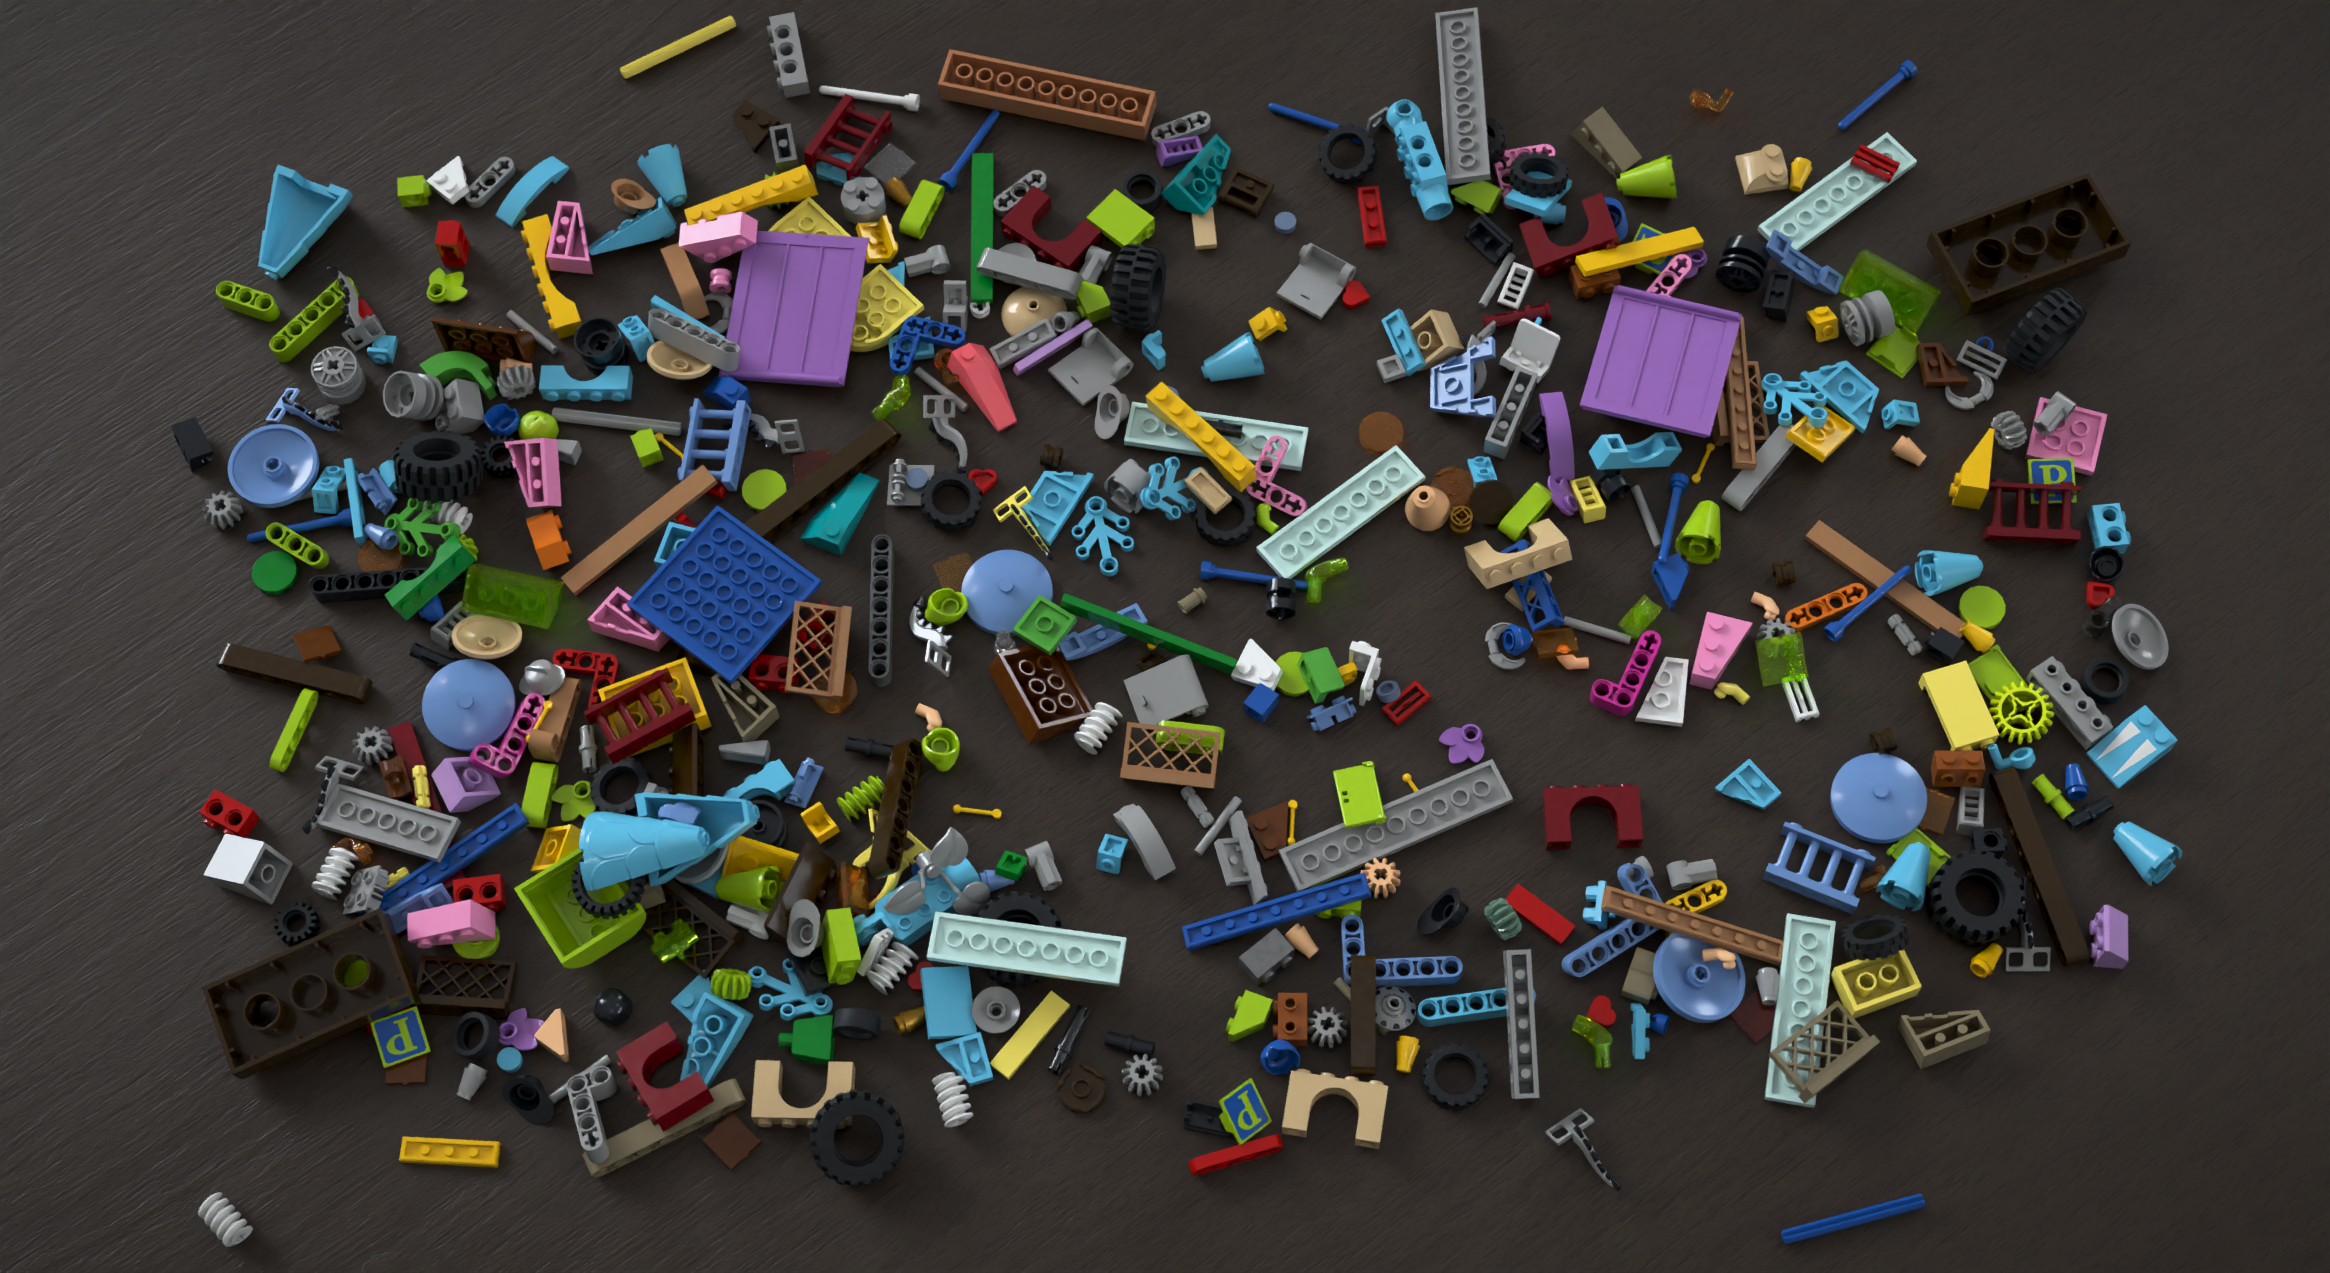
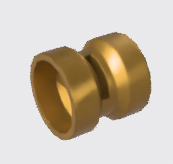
(1461, 526)

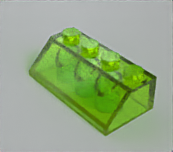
(1908, 295)
(511, 595)

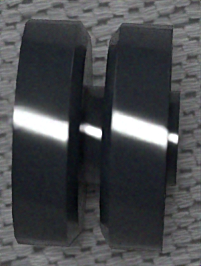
(770, 826)

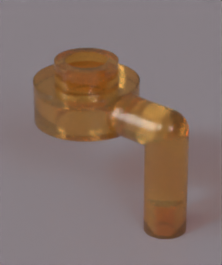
(1700, 99)
(947, 378)
(362, 850)

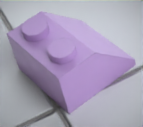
(464, 785)

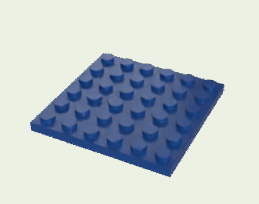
(724, 594)

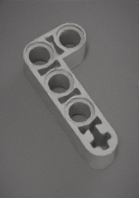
(584, 1092)

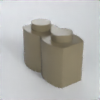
(1640, 978)

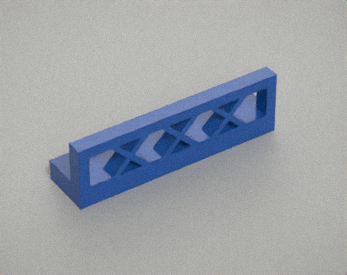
(1544, 594)

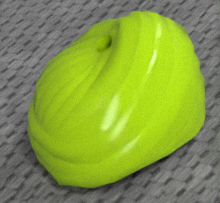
(537, 425)
(946, 606)
(941, 748)

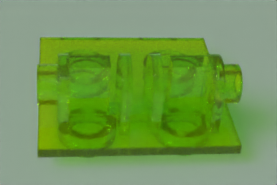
(1781, 659)

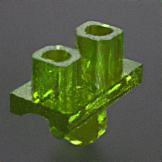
(1639, 617)
(674, 943)

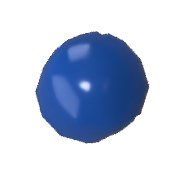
(502, 420)
(1279, 1057)

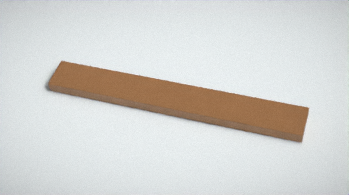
(1739, 406)
(639, 530)
(1876, 574)
(1692, 925)

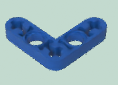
(916, 336)

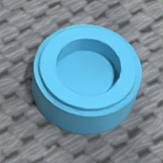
(509, 1059)

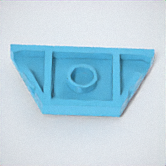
(1846, 391)
(1054, 501)

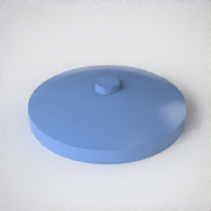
(273, 466)
(1003, 589)
(469, 704)
(1878, 798)
(1694, 987)

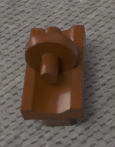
(396, 778)

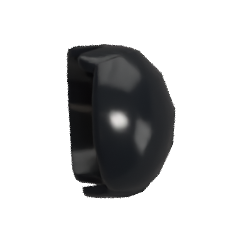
(2106, 564)
(612, 1007)

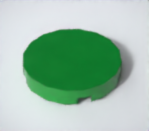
(274, 572)

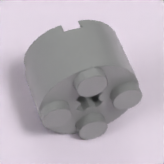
(863, 200)
(1127, 485)

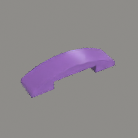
(1559, 435)

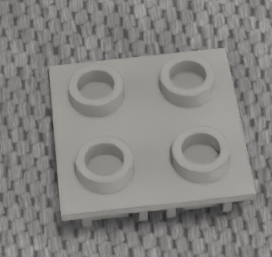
(898, 491)
(361, 893)

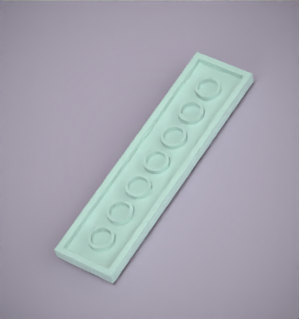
(1834, 197)
(1148, 431)
(1340, 513)
(1027, 948)
(1800, 999)

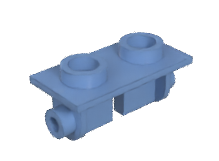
(378, 490)
(1322, 716)
(806, 781)

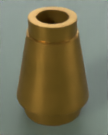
(898, 191)
(909, 1020)

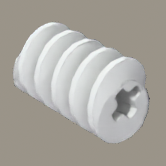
(452, 513)
(1096, 726)
(333, 872)
(891, 966)
(951, 1099)
(223, 1221)

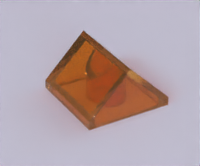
(852, 889)

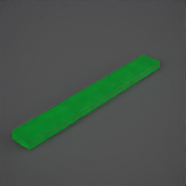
(981, 223)
(1147, 633)

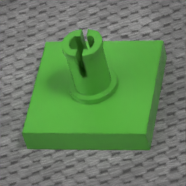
(1045, 625)

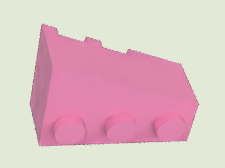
(719, 237)
(568, 240)
(538, 470)
(619, 622)
(1717, 646)
(451, 924)

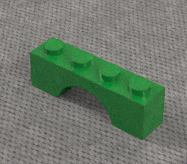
(412, 595)

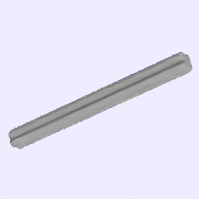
(616, 421)

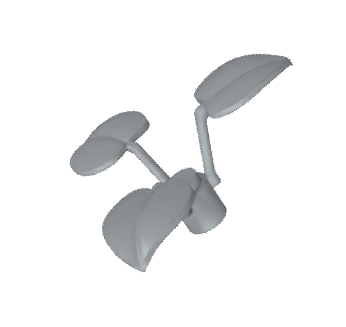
(948, 851)

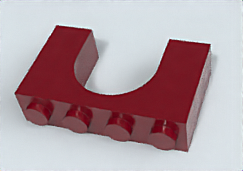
(1066, 253)
(1551, 257)
(1619, 801)
(667, 1104)

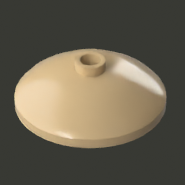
(1019, 316)
(675, 363)
(486, 637)

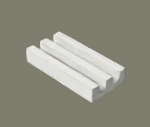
(1791, 699)
(875, 951)

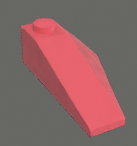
(983, 383)

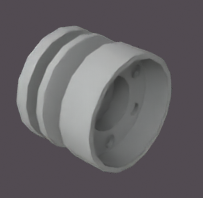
(1867, 317)
(338, 375)
(413, 395)

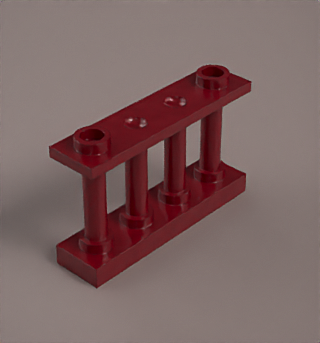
(836, 124)
(2042, 533)
(640, 737)

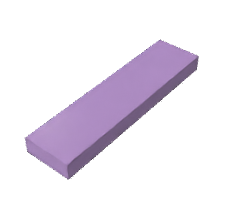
(1052, 347)

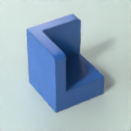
(1261, 703)

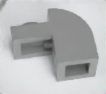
(955, 303)

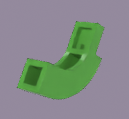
(460, 364)

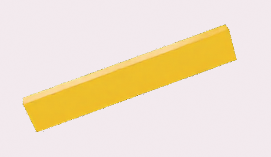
(1639, 251)

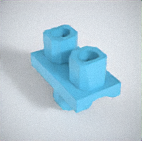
(1596, 915)

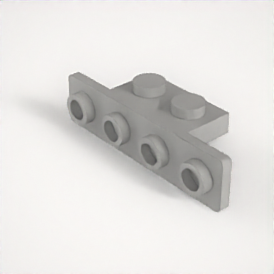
(1239, 859)

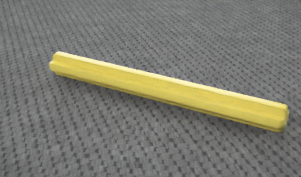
(678, 47)

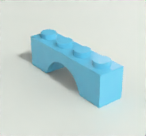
(612, 384)
(1655, 451)
(771, 781)

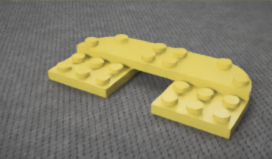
(882, 298)

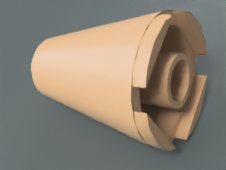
(1427, 508)

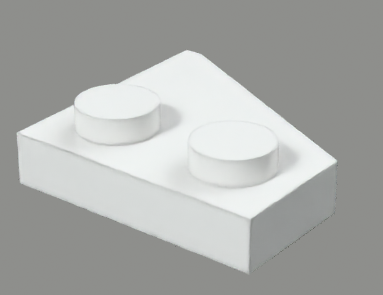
(450, 181)
(1256, 667)

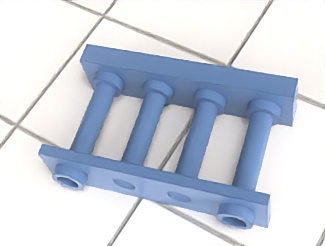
(736, 435)
(1822, 890)

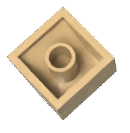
(1436, 338)

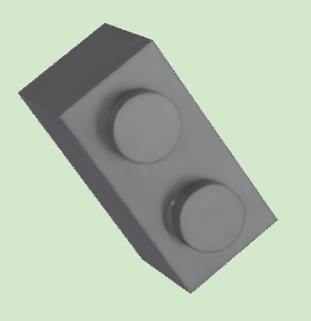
(784, 147)
(1267, 957)

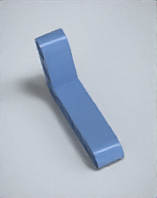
(1622, 929)
(1390, 966)

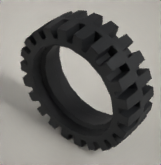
(611, 909)

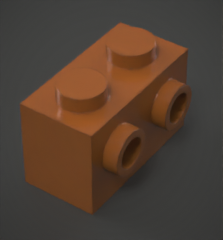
(1594, 284)
(1957, 768)
(1291, 1018)

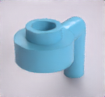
(2019, 758)

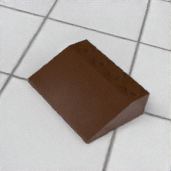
(485, 340)
(1040, 691)

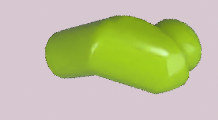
(1263, 518)

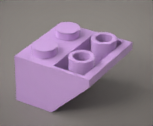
(2109, 938)

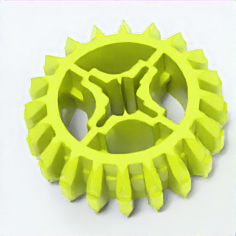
(2026, 721)

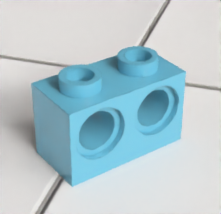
(2103, 529)

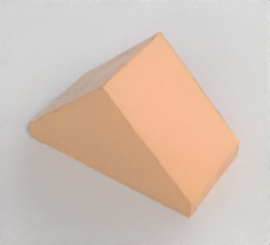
(553, 1035)

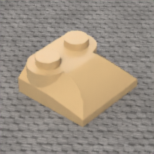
(1763, 170)

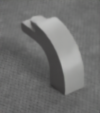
(1146, 840)

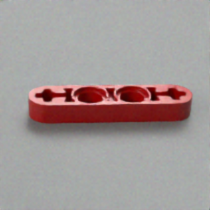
(1235, 1154)

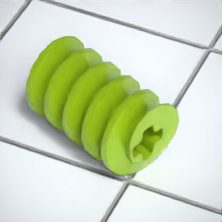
(861, 797)

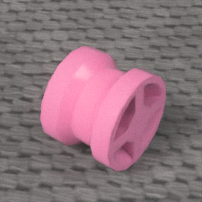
(720, 281)

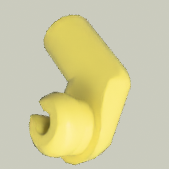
(1731, 689)

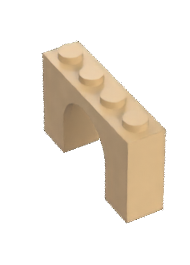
(1495, 568)
(1307, 1088)
(771, 1109)

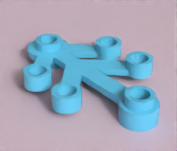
(1775, 385)
(1152, 497)
(1101, 533)
(790, 994)

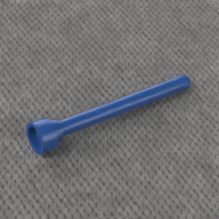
(1905, 71)
(1306, 118)
(949, 179)
(1678, 484)
(342, 518)
(1209, 571)
(1835, 630)

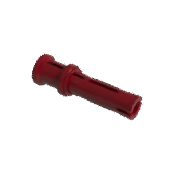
(1514, 317)

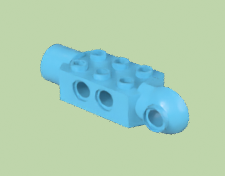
(1420, 159)
(915, 925)

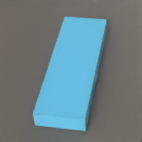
(1403, 341)

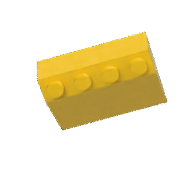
(682, 687)

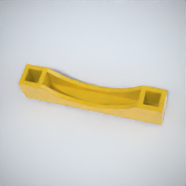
(785, 187)
(563, 311)
(1223, 455)

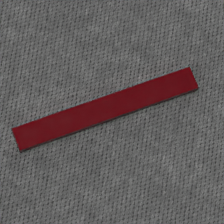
(407, 745)

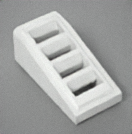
(1523, 271)

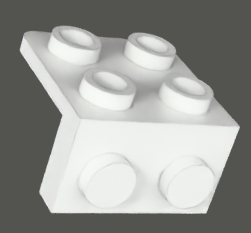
(1531, 349)
(1366, 660)

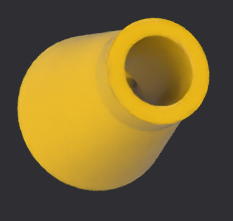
(1799, 173)
(1977, 636)
(1985, 961)
(1407, 1049)

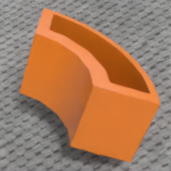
(548, 539)

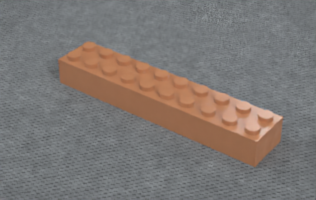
(1047, 94)

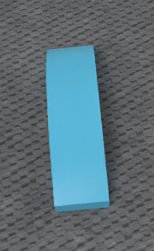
(528, 188)

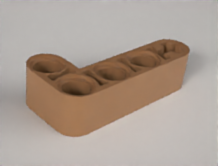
(685, 281)
(551, 737)

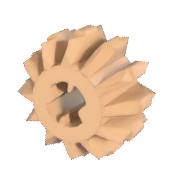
(1379, 870)

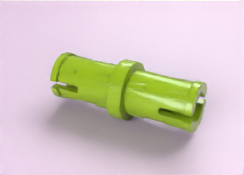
(2053, 796)

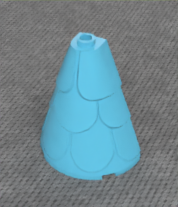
(296, 219)
(720, 816)
(630, 846)

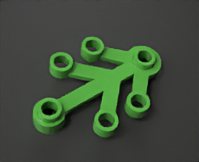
(417, 527)

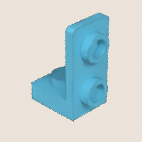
(637, 335)
(1481, 469)
(325, 490)

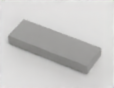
(1023, 343)

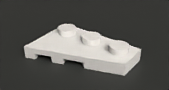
(1667, 694)

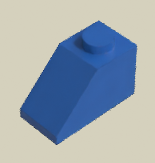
(726, 392)
(1670, 578)

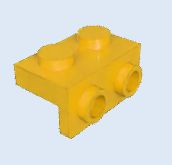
(881, 241)

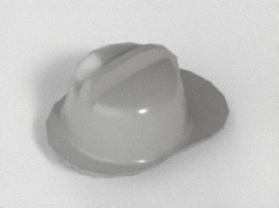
(1111, 411)
(542, 678)
(804, 928)

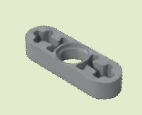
(1183, 121)
(1023, 184)
(488, 191)

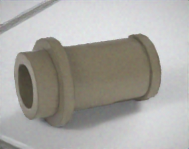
(1192, 600)

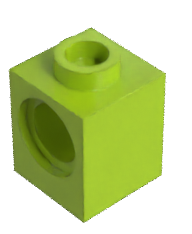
(413, 191)
(647, 447)

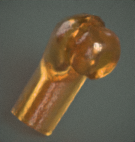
(1872, 882)

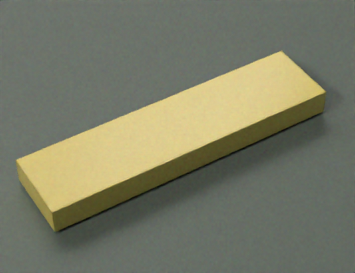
(1029, 1035)

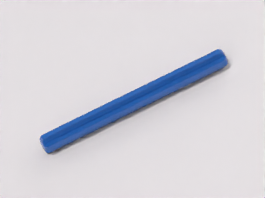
(1852, 1218)

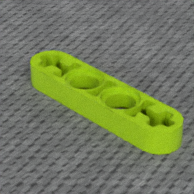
(293, 730)

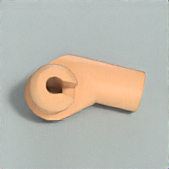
(1768, 603)
(1571, 662)
(932, 716)
(1719, 954)

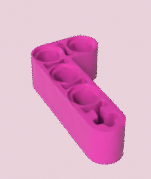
(1633, 672)
(514, 734)

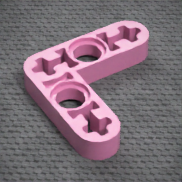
(1510, 156)
(1666, 272)
(1266, 479)

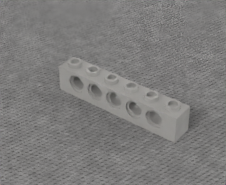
(1521, 1024)

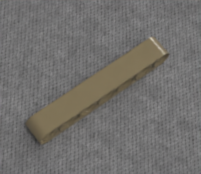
(647, 1137)

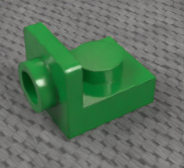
(1011, 866)

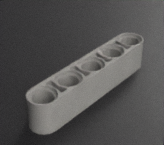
(1029, 273)
(694, 340)
(1768, 459)

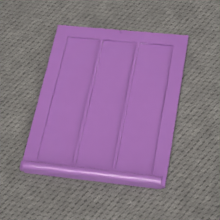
(796, 308)
(1661, 361)

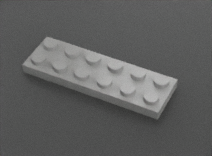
(388, 822)

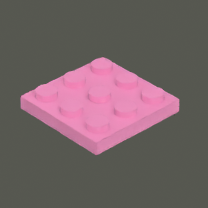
(2073, 438)

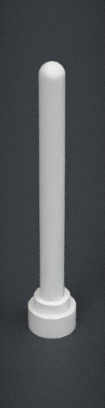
(910, 101)

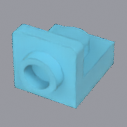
(383, 349)
(1153, 351)
(1900, 413)
(1111, 853)

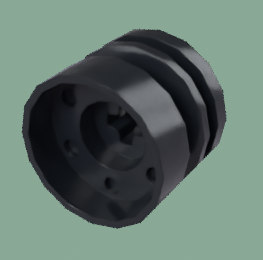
(1742, 264)
(600, 344)

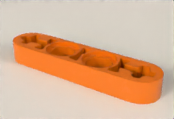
(1827, 610)

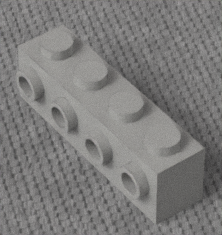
(2070, 703)

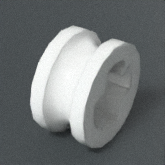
(980, 314)

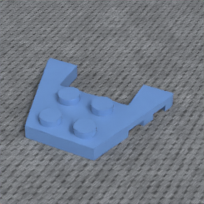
(1454, 383)

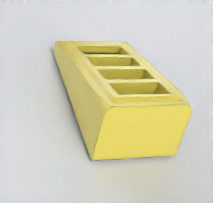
(1589, 512)

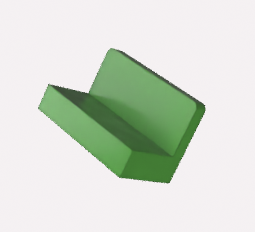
(1320, 673)

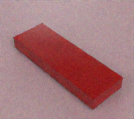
(1371, 216)
(1540, 915)

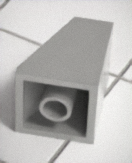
(248, 868)

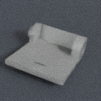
(1316, 281)
(1091, 367)
(1168, 691)

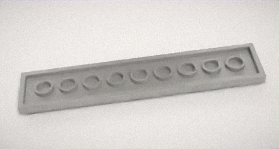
(1462, 96)
(1407, 823)

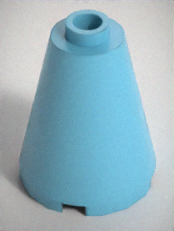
(665, 173)
(1234, 361)
(1945, 570)
(2146, 851)
(1907, 878)

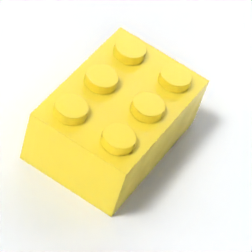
(1875, 983)

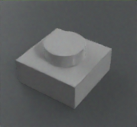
(1391, 368)

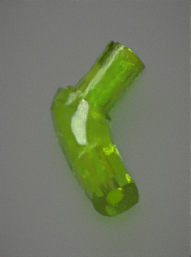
(894, 398)
(1320, 573)
(1597, 1036)

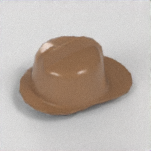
(631, 196)

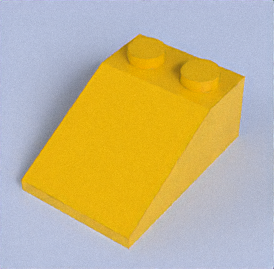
(1973, 480)

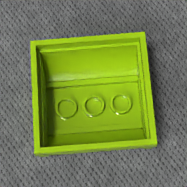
(568, 928)

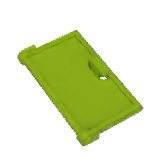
(1993, 672)
(1363, 799)
(1918, 836)

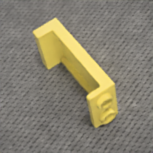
(1960, 707)

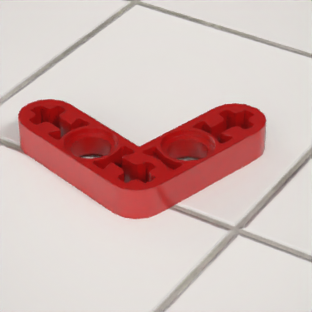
(596, 669)

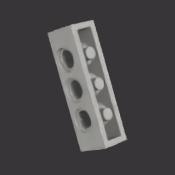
(786, 27)
(1510, 412)

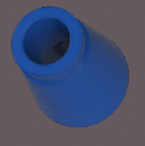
(2075, 783)

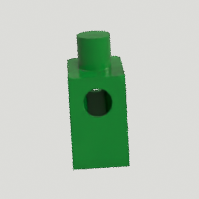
(811, 1040)

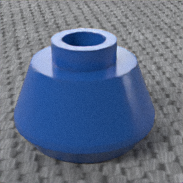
(433, 610)
(1516, 639)

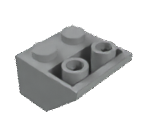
(461, 408)

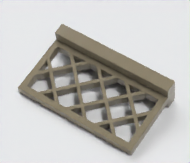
(1840, 1063)

